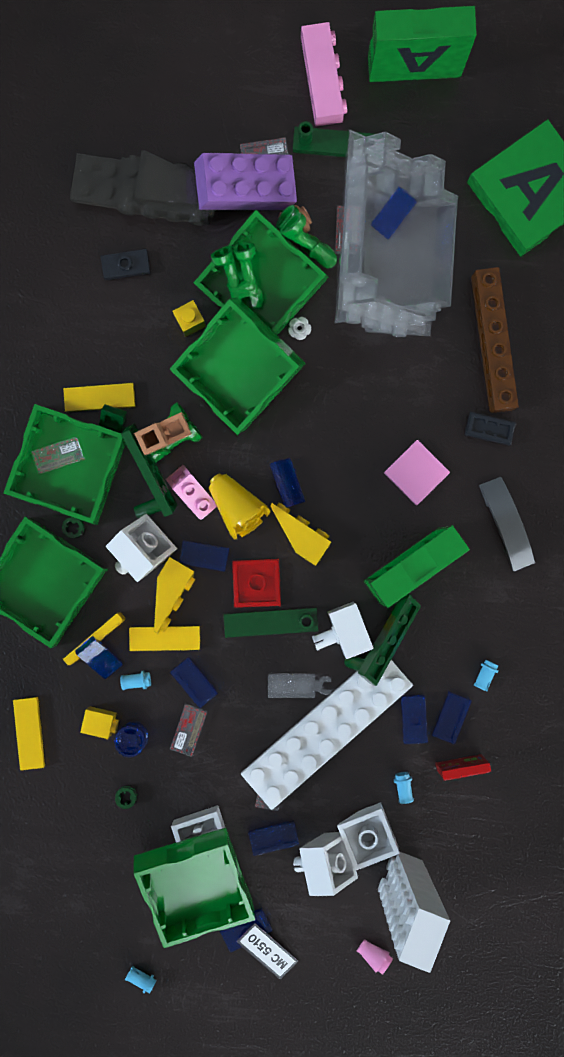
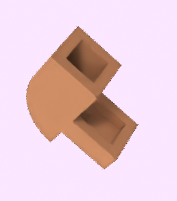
(163, 433)

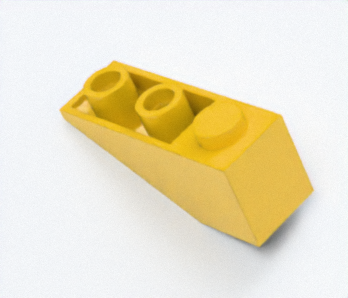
(304, 540)
(170, 585)

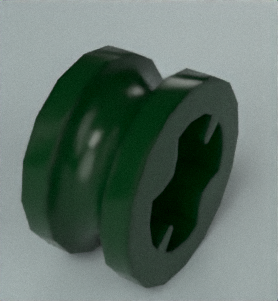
(65, 525)
(133, 797)

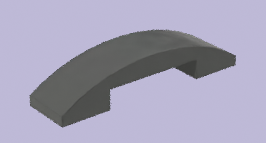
(508, 523)

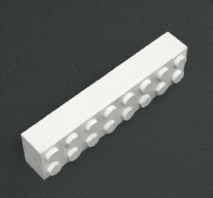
(413, 911)

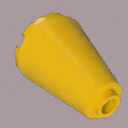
(237, 505)

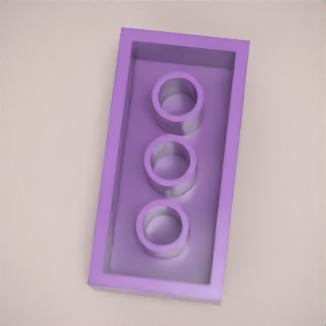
(245, 181)

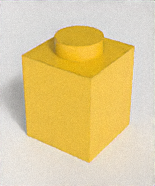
(189, 318)
(99, 722)

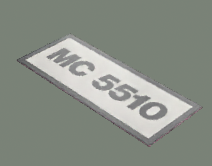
(267, 951)

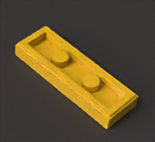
(95, 397)
(101, 633)
(171, 639)
(29, 733)

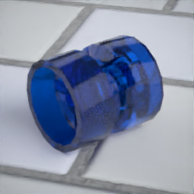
(131, 739)

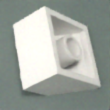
(368, 837)

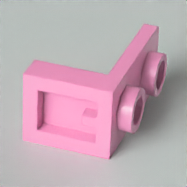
(191, 492)

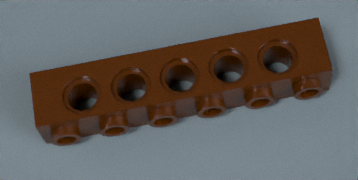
(494, 340)

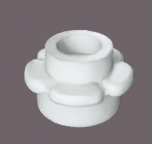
(299, 334)

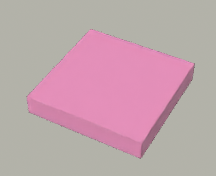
(416, 472)

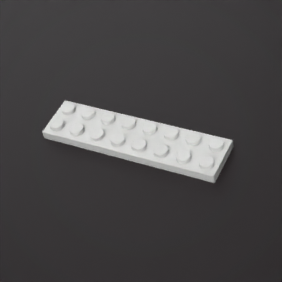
(322, 734)

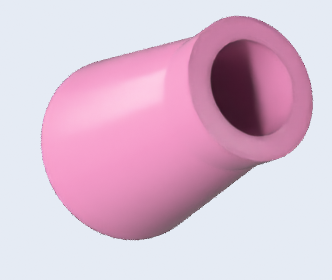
(375, 956)

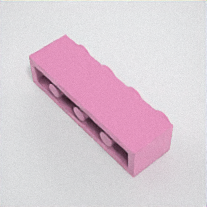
(322, 74)

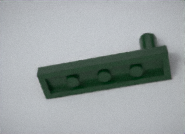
(321, 141)
(163, 498)
(270, 622)
(387, 642)

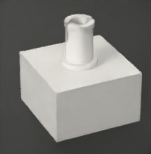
(140, 548)
(346, 630)
(326, 865)

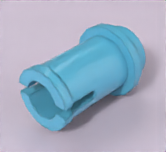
(486, 675)
(135, 680)
(404, 789)
(141, 979)

